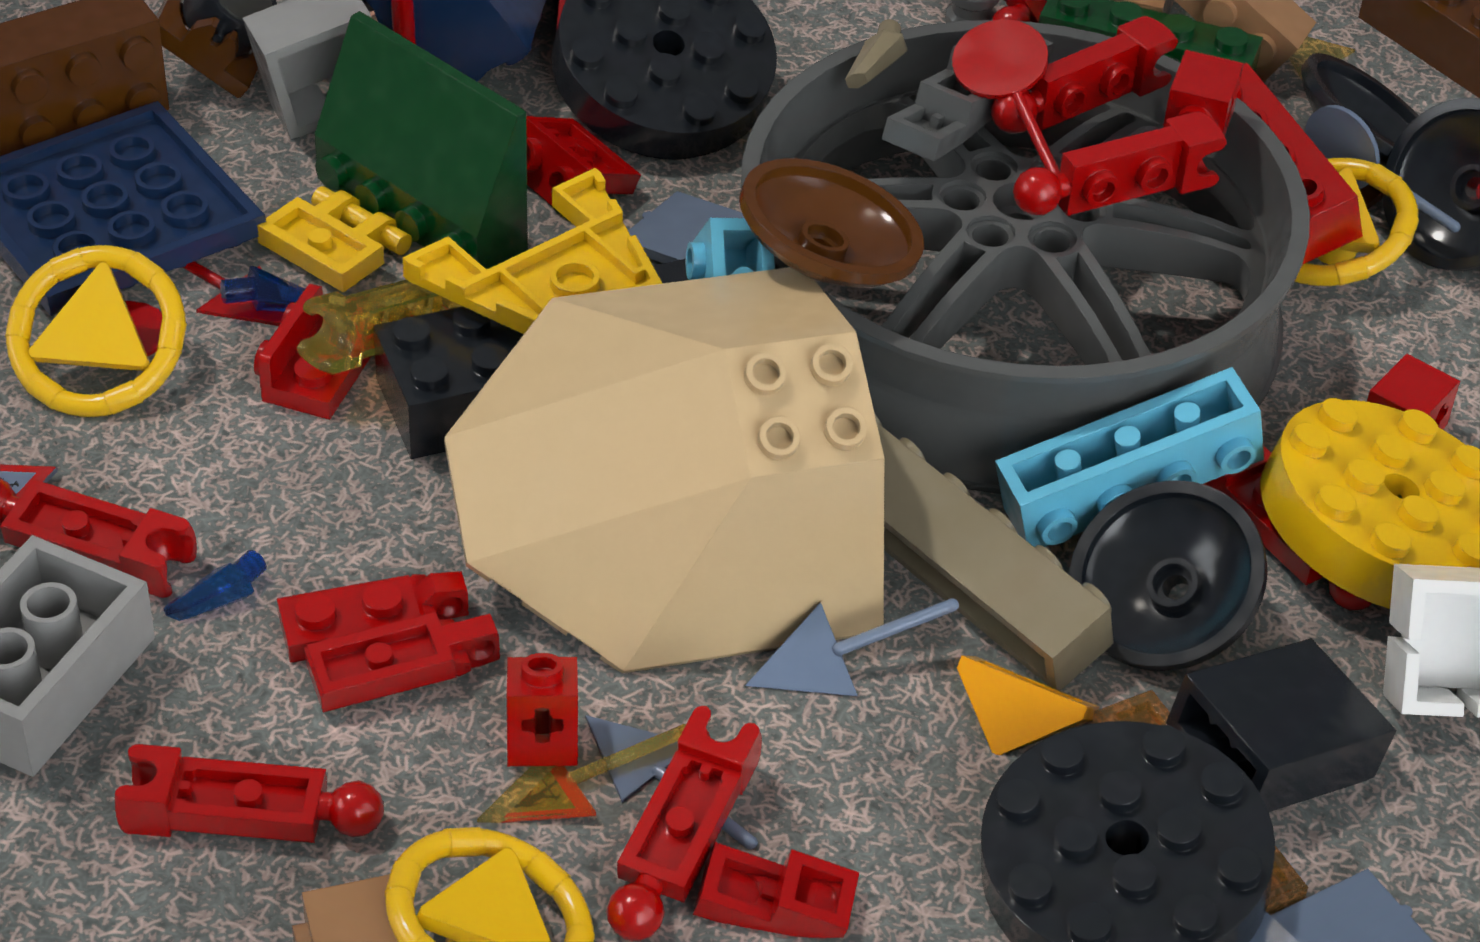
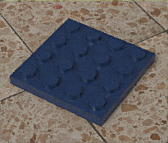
(123, 185)

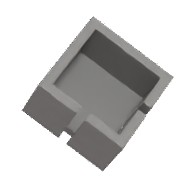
(296, 49)

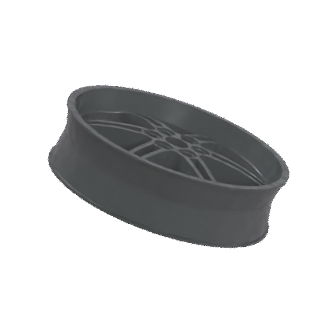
(977, 409)

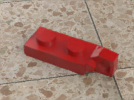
(366, 605)
(398, 657)

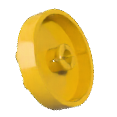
(1339, 485)

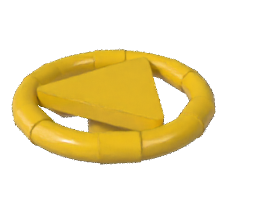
(1342, 265)
(94, 330)
(489, 901)

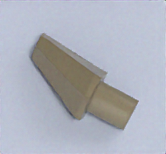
(877, 54)

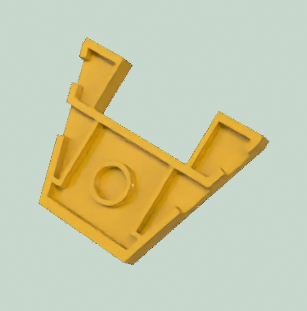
(583, 260)

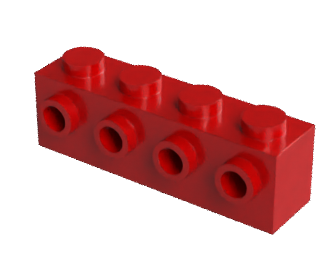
(1330, 199)

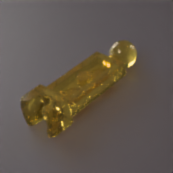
(349, 322)

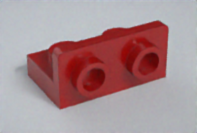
(564, 149)
(291, 380)

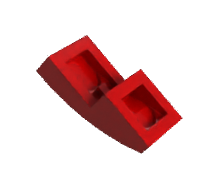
(790, 899)

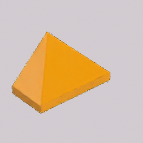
(1017, 708)

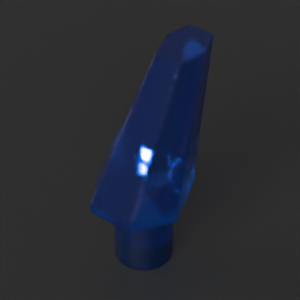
(262, 288)
(219, 588)

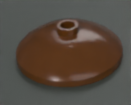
(830, 223)

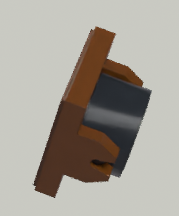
(214, 39)

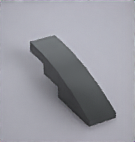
(940, 117)

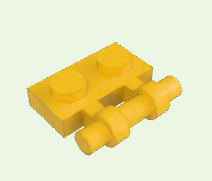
(332, 237)

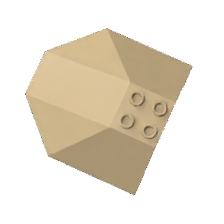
(679, 470)

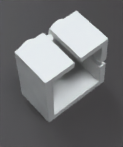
(1438, 641)

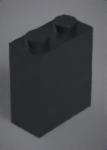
(1285, 722)

